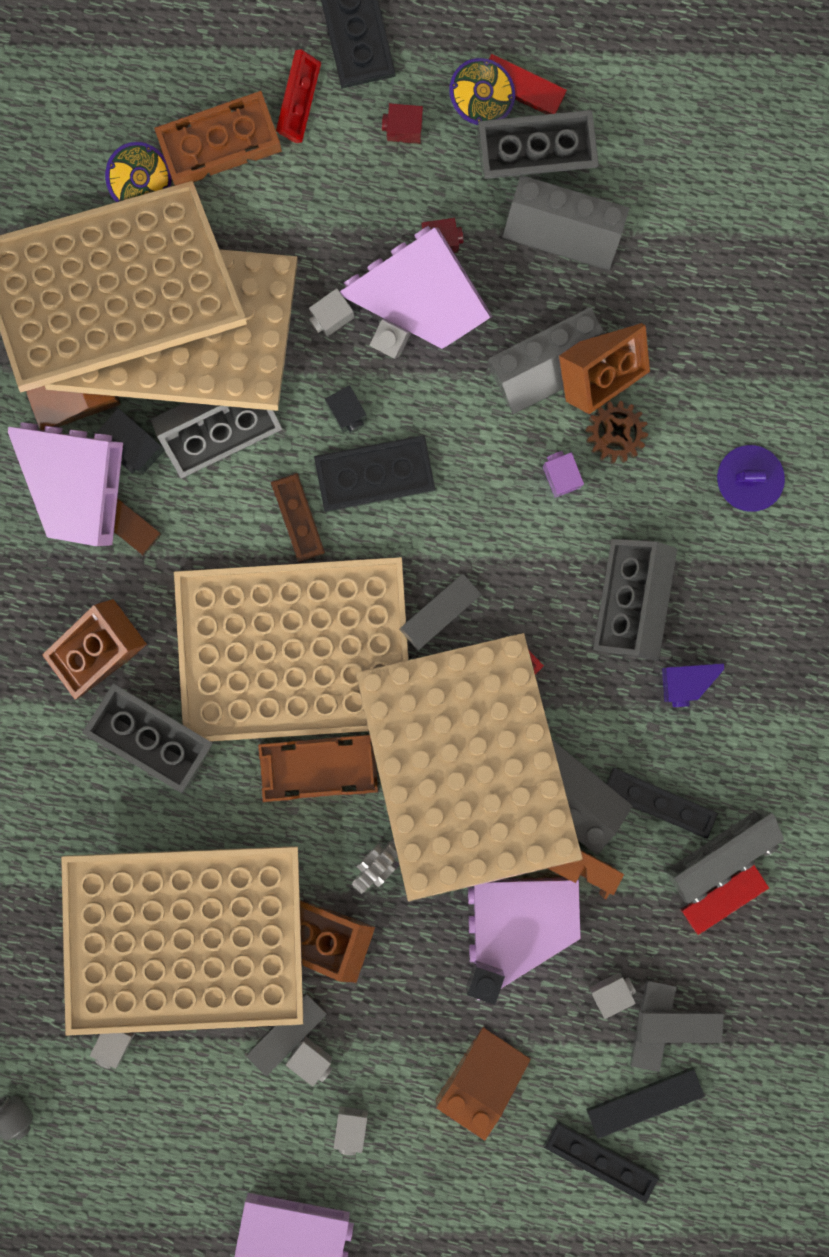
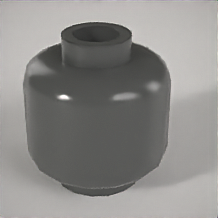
(14, 1118)

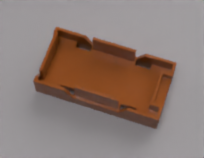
(218, 138)
(317, 768)
(595, 872)

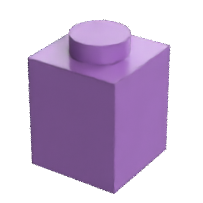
(562, 473)

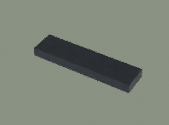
(663, 803)
(645, 1102)
(601, 1161)

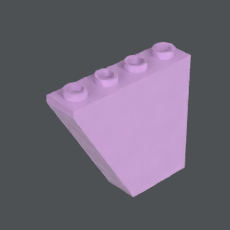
(421, 290)
(71, 481)
(522, 922)
(291, 1229)

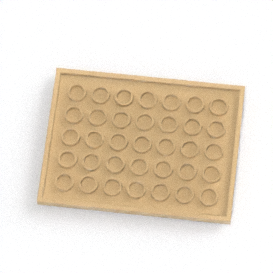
(112, 286)
(223, 369)
(284, 645)
(467, 767)
(181, 940)

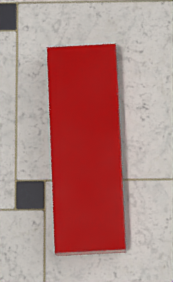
(533, 89)
(298, 96)
(725, 899)

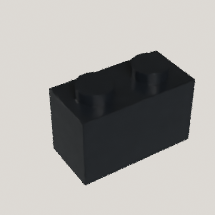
(138, 447)

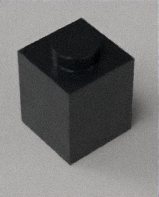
(346, 410)
(485, 982)

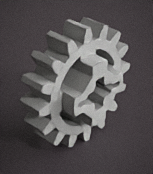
(376, 866)

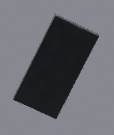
(358, 41)
(374, 473)

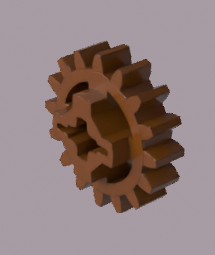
(623, 441)

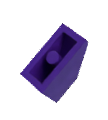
(688, 682)

